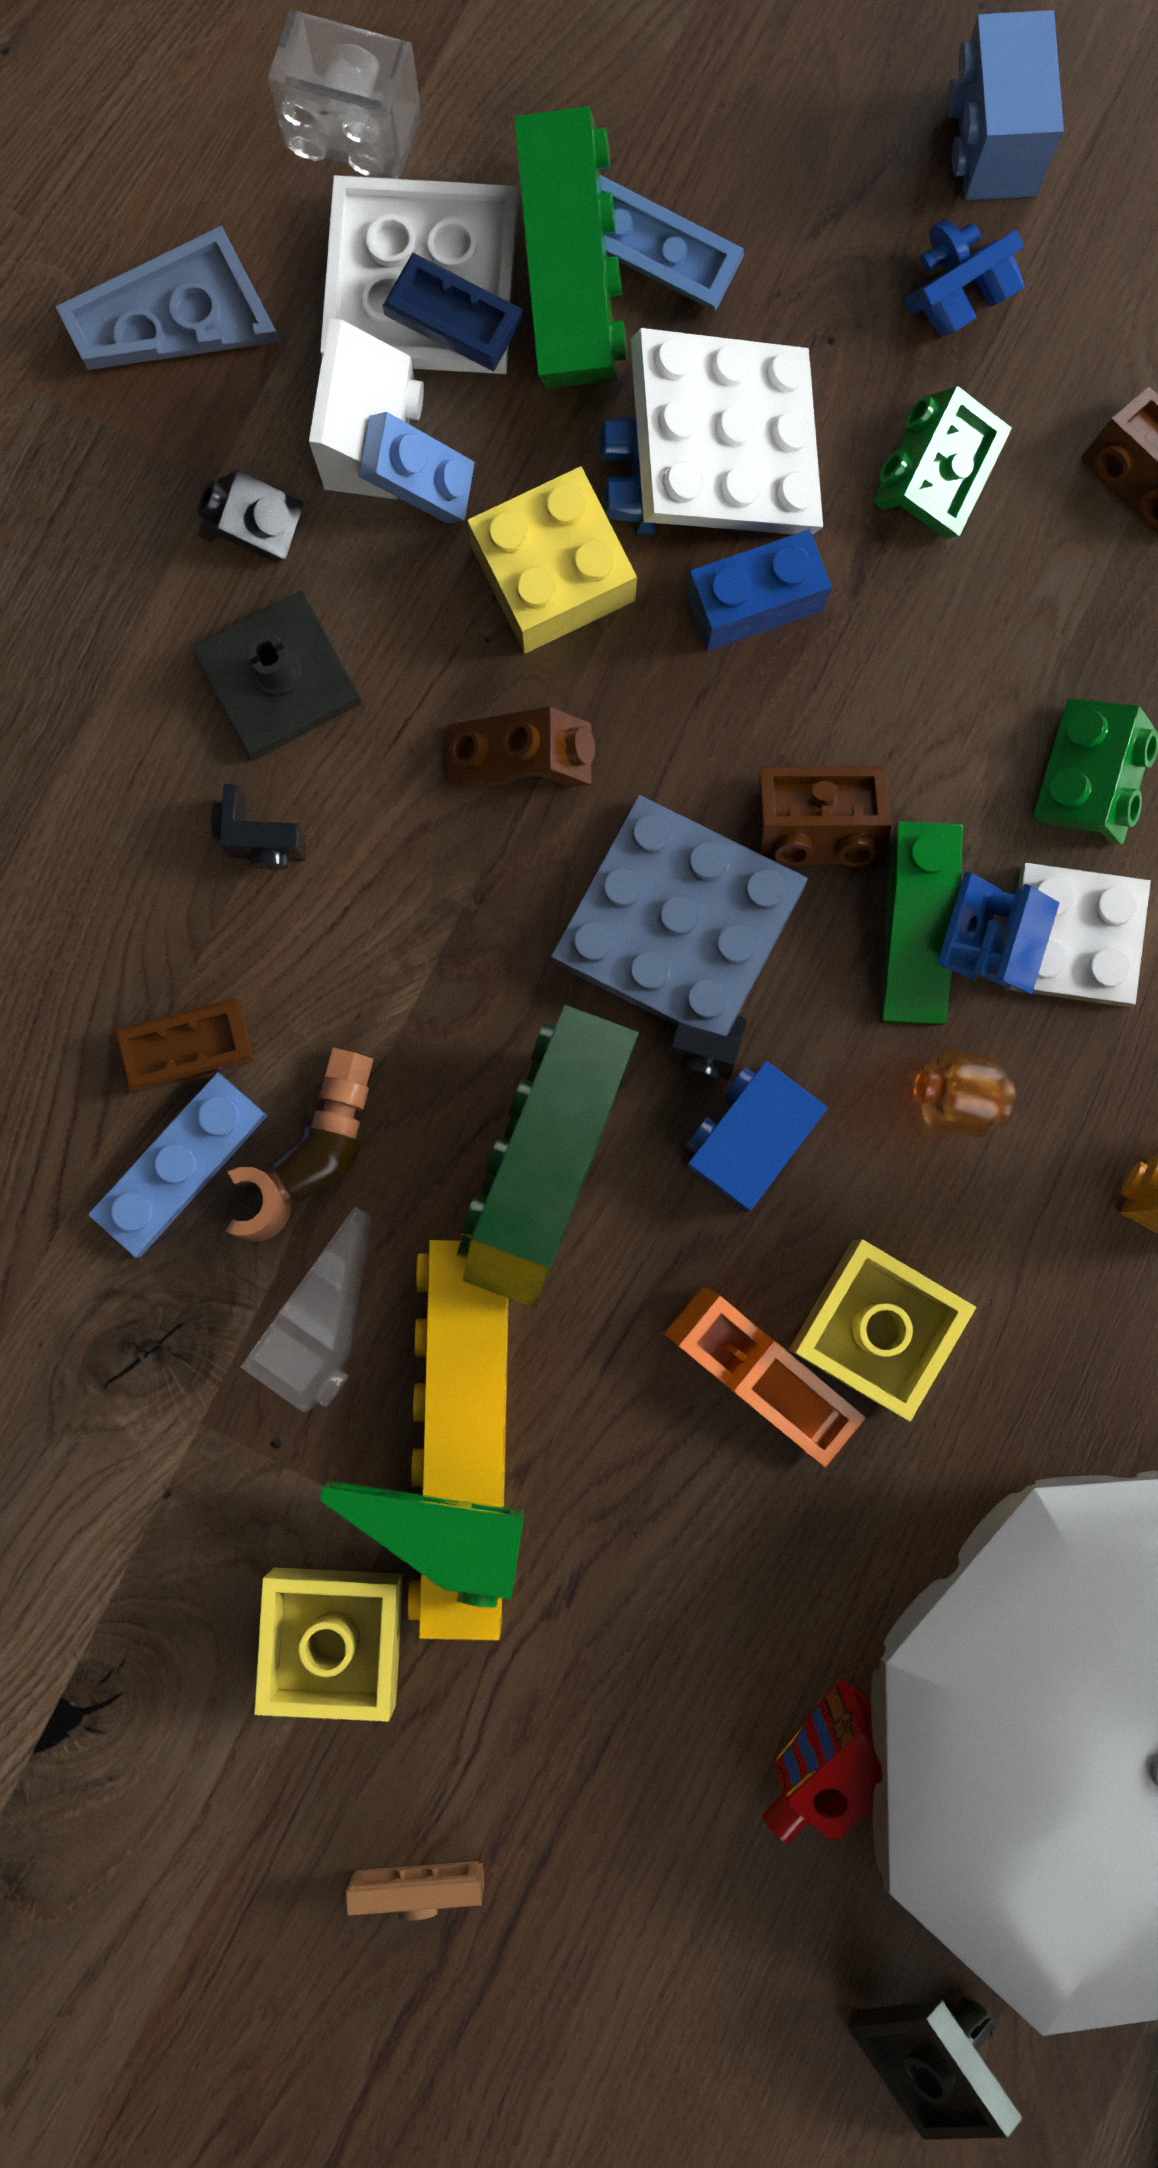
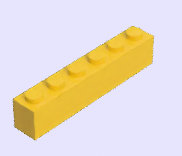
(462, 1418)

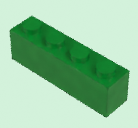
(567, 247)

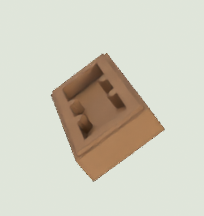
(415, 1890)

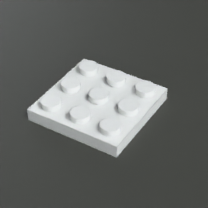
(448, 223)
(725, 433)

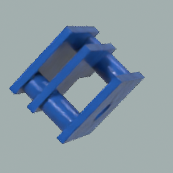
(994, 951)

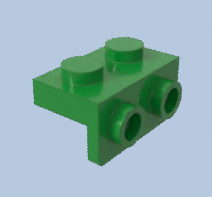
(1097, 768)

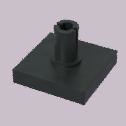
(277, 675)
(935, 2068)

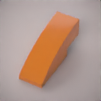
(765, 1375)

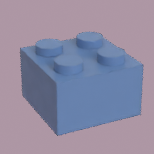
(1006, 105)

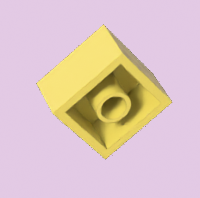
(552, 559)
(882, 1329)
(329, 1644)

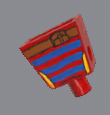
(827, 1769)

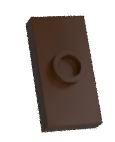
(184, 1045)

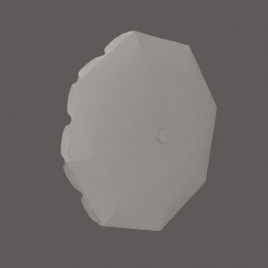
(1029, 1753)

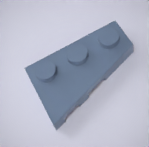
(170, 308)

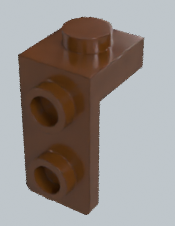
(519, 746)

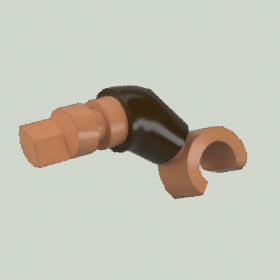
(319, 1157)

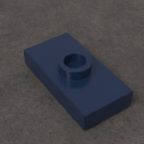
(453, 312)

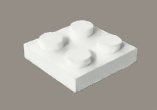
(1094, 936)

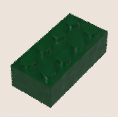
(544, 1155)

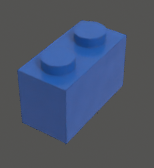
(758, 590)
(754, 1136)

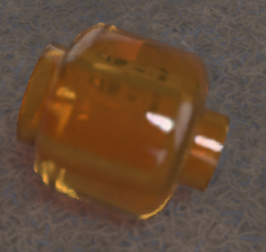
(964, 1093)

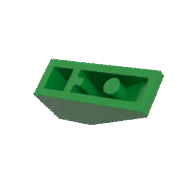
(919, 903)
(447, 1540)

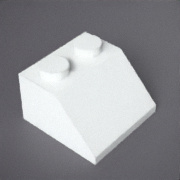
(356, 381)

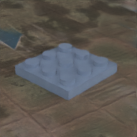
(679, 919)

